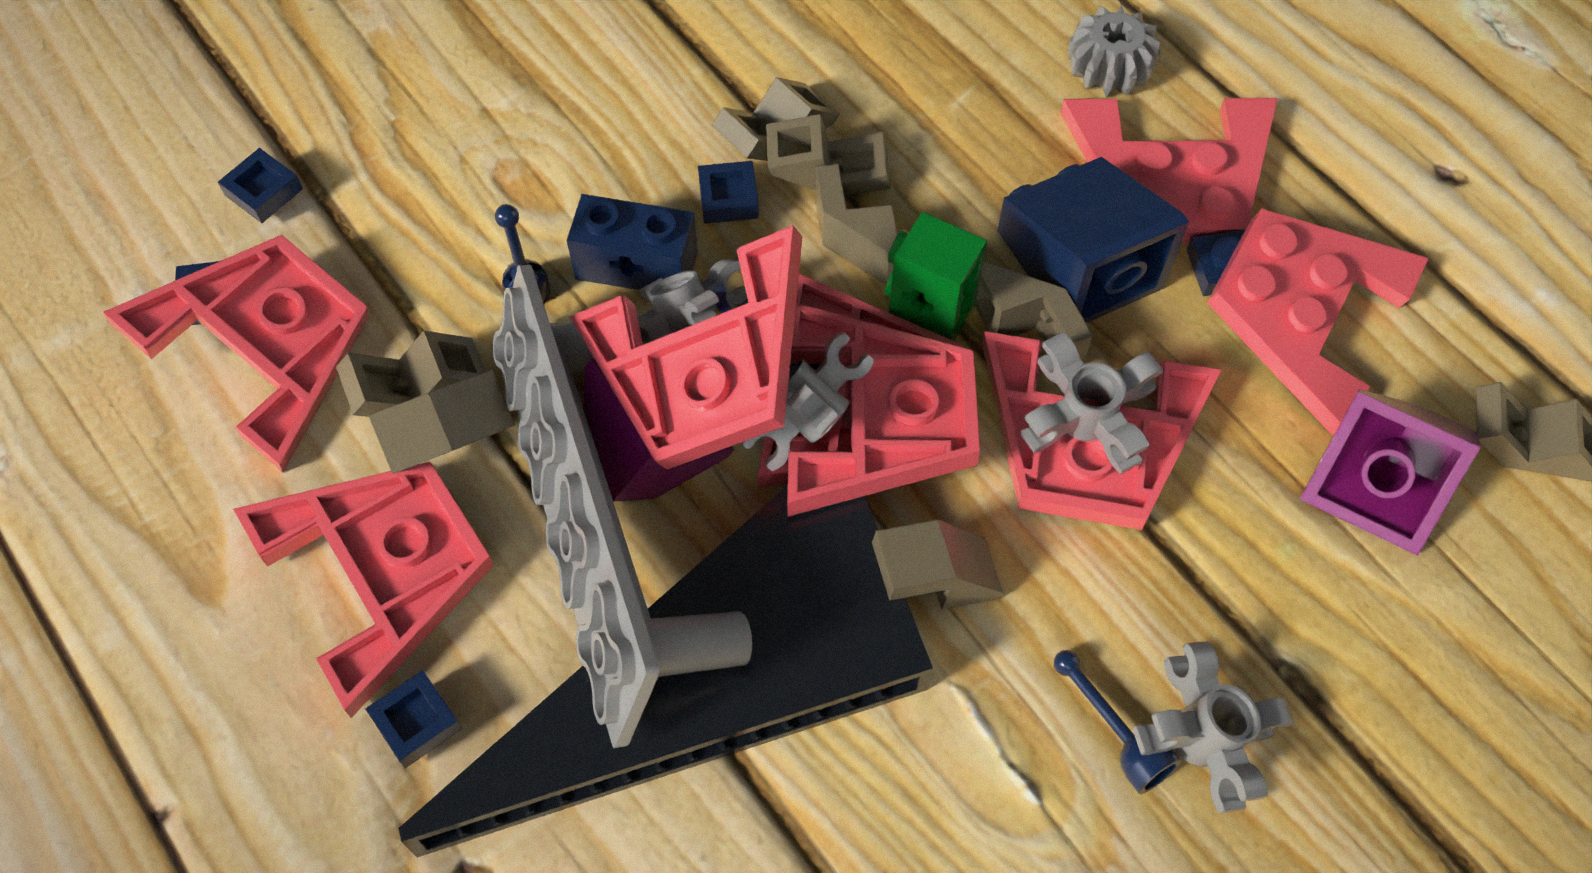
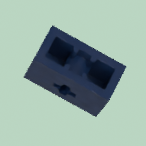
(630, 242)

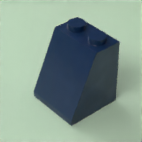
(1093, 235)

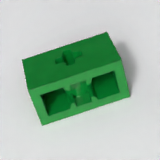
(935, 275)

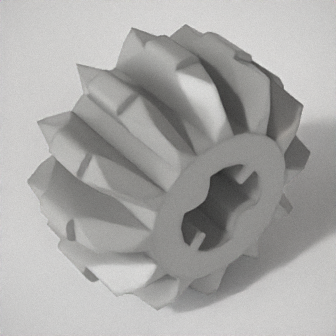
(1113, 50)

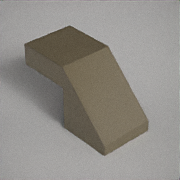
(781, 102)
(802, 144)
(856, 234)
(1018, 303)
(427, 365)
(441, 421)
(1539, 439)
(938, 560)

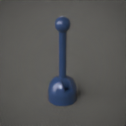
(507, 218)
(1141, 771)

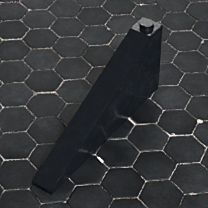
(819, 653)

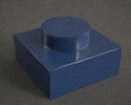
(260, 185)
(728, 192)
(1210, 256)
(413, 719)

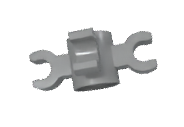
(685, 300)
(813, 399)
(1085, 422)
(1214, 727)

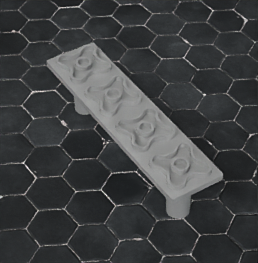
(583, 532)

